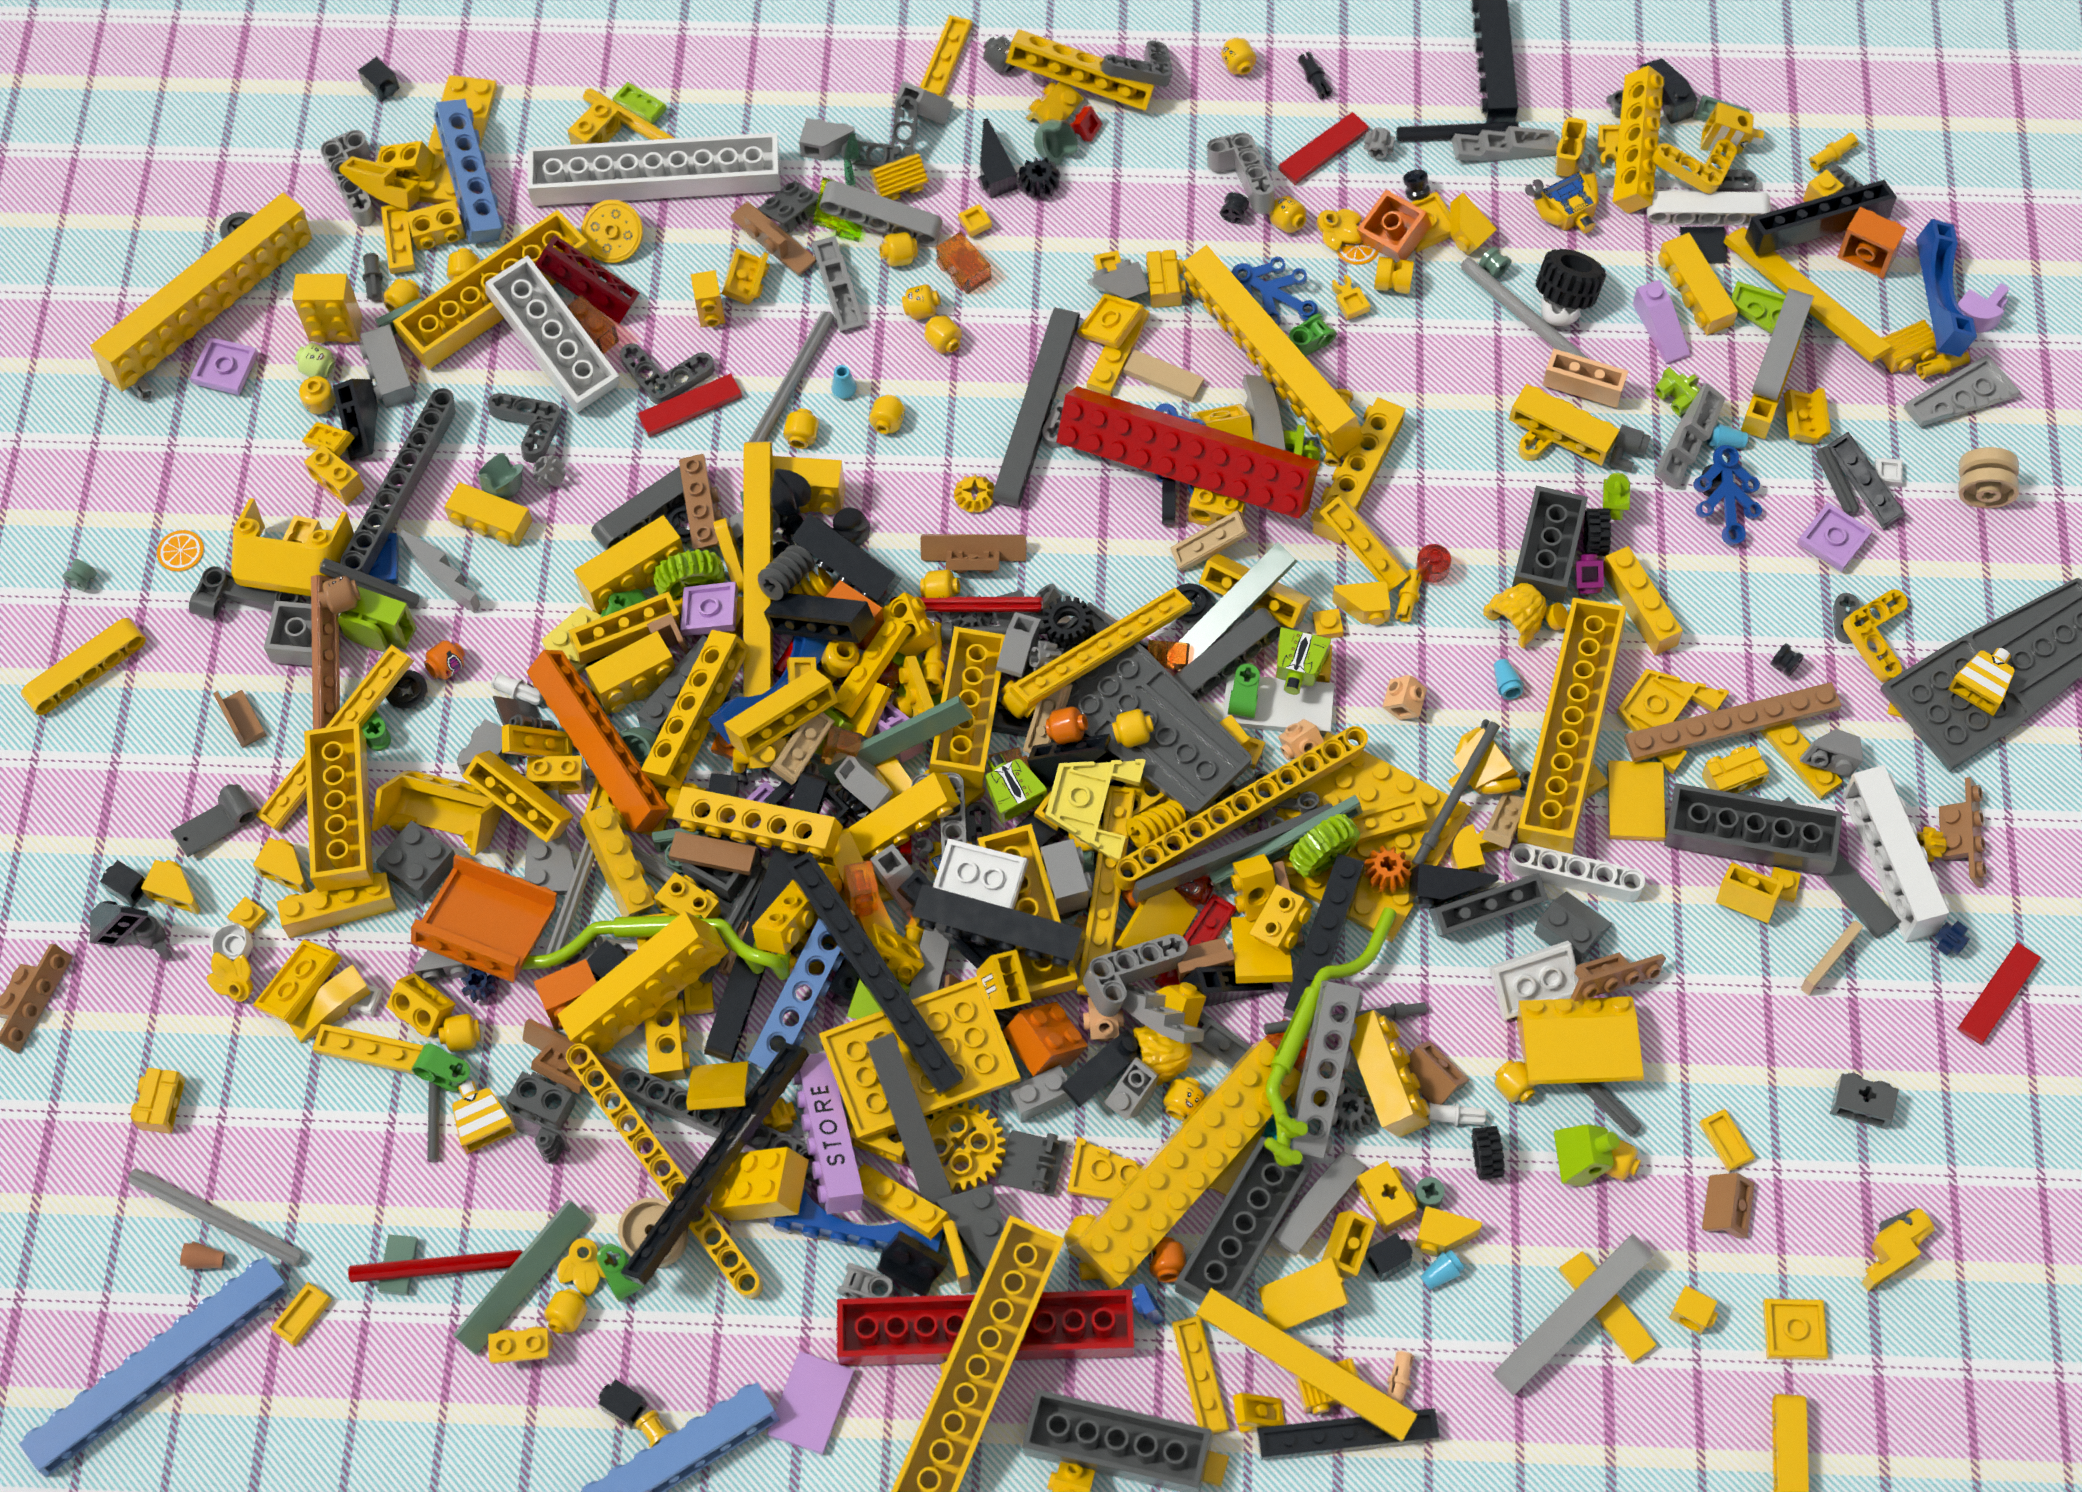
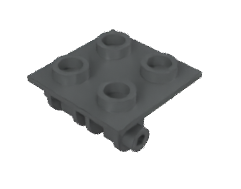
(790, 206)
(520, 713)
(547, 1136)
(1032, 1162)

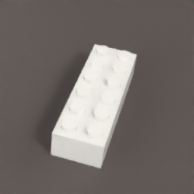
(552, 334)
(1895, 853)

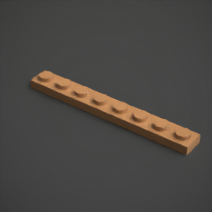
(1732, 722)

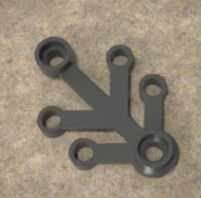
(1305, 799)

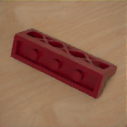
(586, 281)

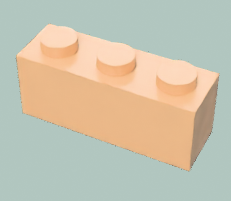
(1585, 378)

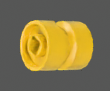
(1393, 275)

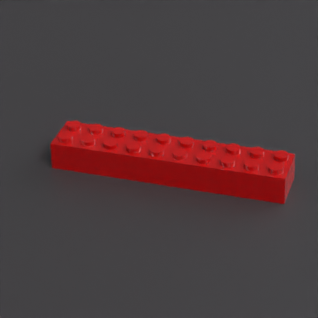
(1188, 452)
(927, 1327)

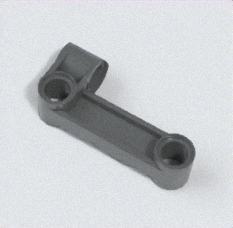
(209, 598)

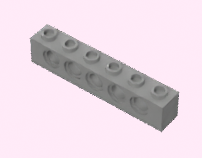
(1317, 1053)

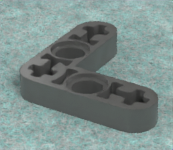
(1154, 70)
(892, 150)
(665, 381)
(542, 416)

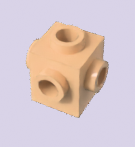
(1404, 697)
(1299, 739)
(1100, 1026)

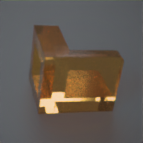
(1170, 654)
(840, 741)

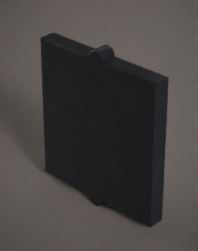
(1710, 242)

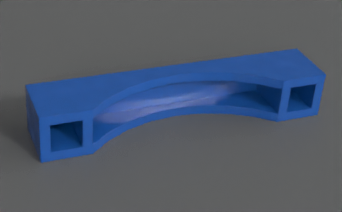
(1936, 251)
(801, 648)
(815, 1222)

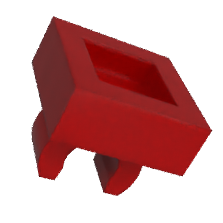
(1086, 124)

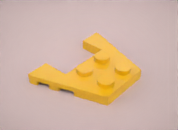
(1660, 700)

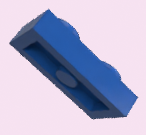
(1147, 1304)

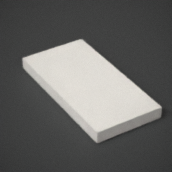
(1279, 709)

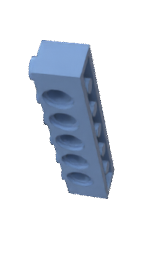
(478, 227)
(787, 1002)

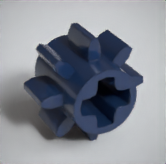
(1952, 938)
(482, 992)

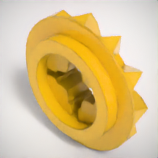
(965, 499)

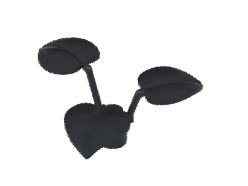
(794, 491)

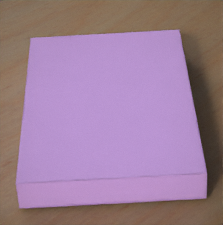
(811, 1403)

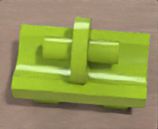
(1678, 386)
(1295, 439)
(1616, 495)

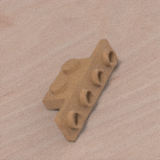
(773, 238)
(700, 502)
(973, 551)
(1962, 830)
(1613, 973)
(29, 994)
(552, 1059)

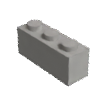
(386, 366)

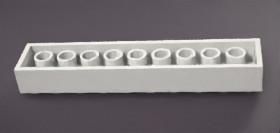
(654, 169)

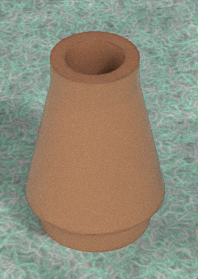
(201, 1257)

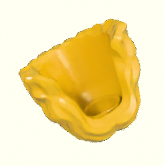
(1521, 605)
(1163, 1054)

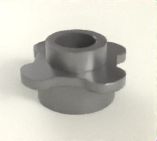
(1614, 101)

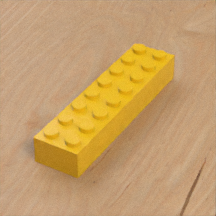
(462, 308)

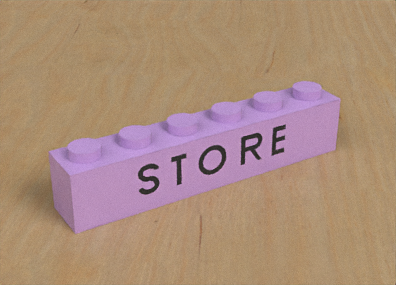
(828, 1136)

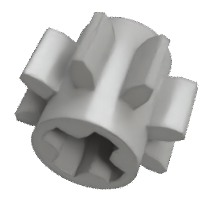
(1379, 143)
(549, 471)
(1043, 654)

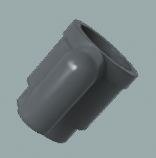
(1630, 441)
(152, 936)

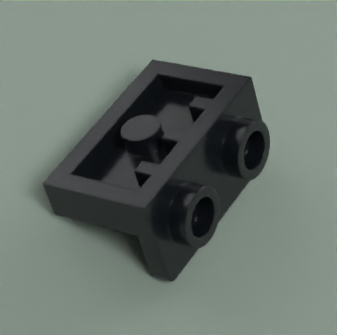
(844, 984)
(911, 1263)

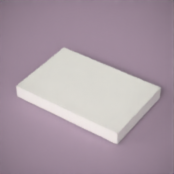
(981, 873)
(1534, 976)

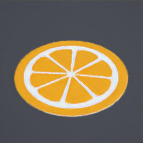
(1356, 253)
(180, 550)

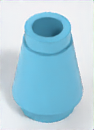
(843, 383)
(1727, 436)
(1507, 680)
(1442, 1270)

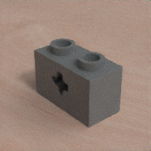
(1849, 1102)

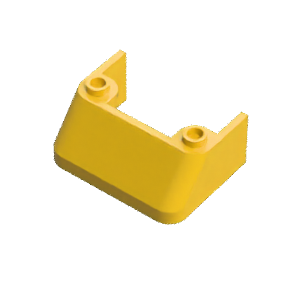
(283, 563)
(437, 805)

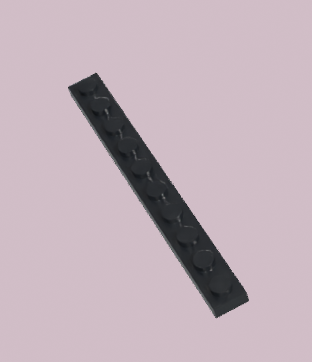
(874, 974)
(714, 1164)

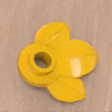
(1341, 230)
(231, 977)
(583, 1271)

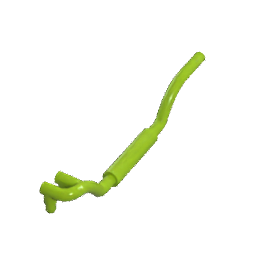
(648, 927)
(1296, 1035)

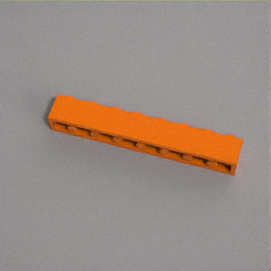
(597, 741)

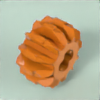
(1396, 865)

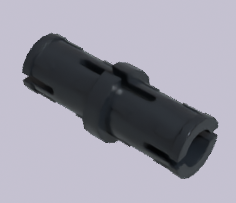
(1315, 75)

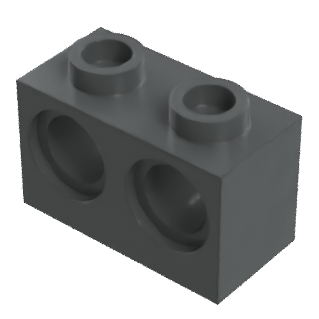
(539, 1103)

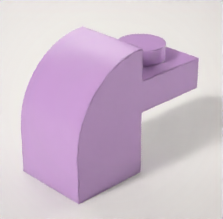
(1984, 311)

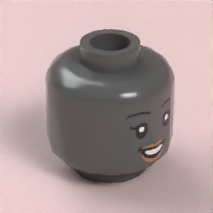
(997, 53)

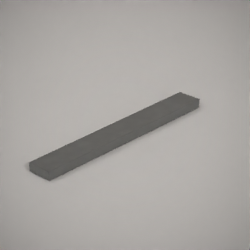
(1215, 859)

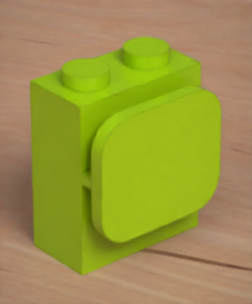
(378, 622)

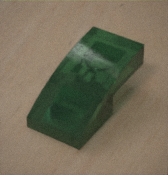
(851, 156)

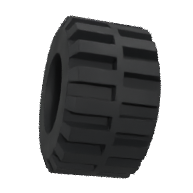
(1570, 278)

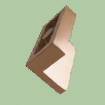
(669, 632)
(241, 717)
(1205, 955)
(1435, 1073)
(1728, 1204)

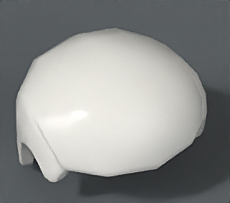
(1557, 314)
(232, 941)

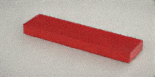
(1323, 148)
(689, 405)
(1206, 927)
(1999, 993)

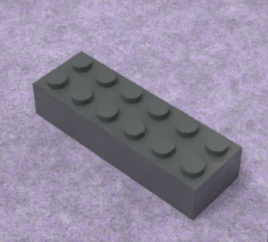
(1753, 829)
(1243, 1227)
(1117, 1442)

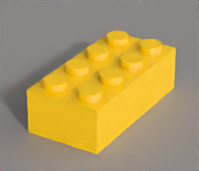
(627, 563)
(1388, 1075)

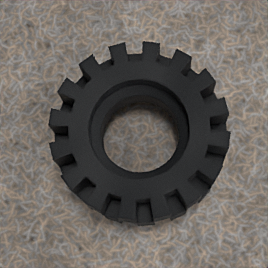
(1597, 531)
(1063, 609)
(1488, 1153)

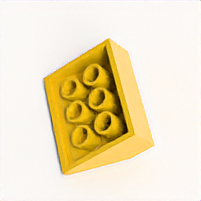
(1580, 1040)

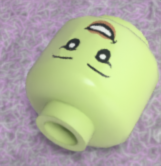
(315, 360)

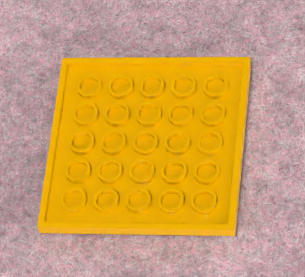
(1376, 785)

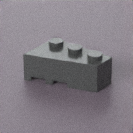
(976, 1221)

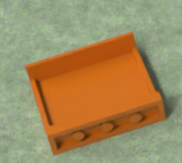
(485, 919)

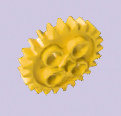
(979, 1160)

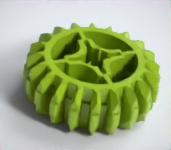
(688, 570)
(1320, 846)

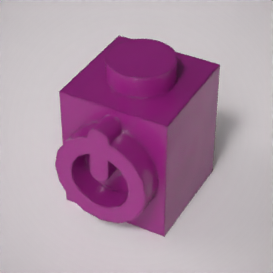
(1589, 574)

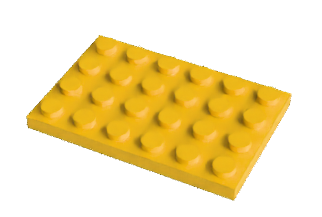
(965, 1029)

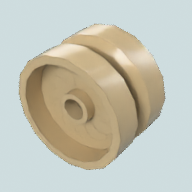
(1988, 477)
(638, 1222)

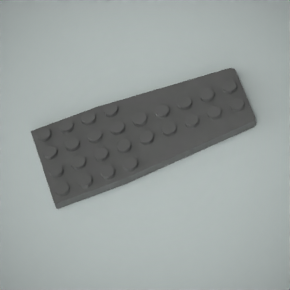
(2046, 658)
(1187, 752)

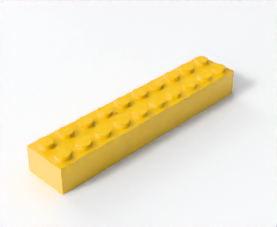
(201, 292)
(1272, 352)
(1572, 725)
(1182, 1168)
(980, 1359)

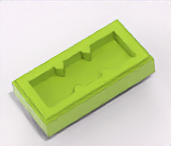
(640, 103)

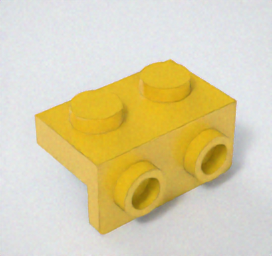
(1056, 104)
(745, 276)
(1807, 415)
(519, 1345)

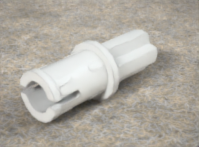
(516, 689)
(1456, 1114)

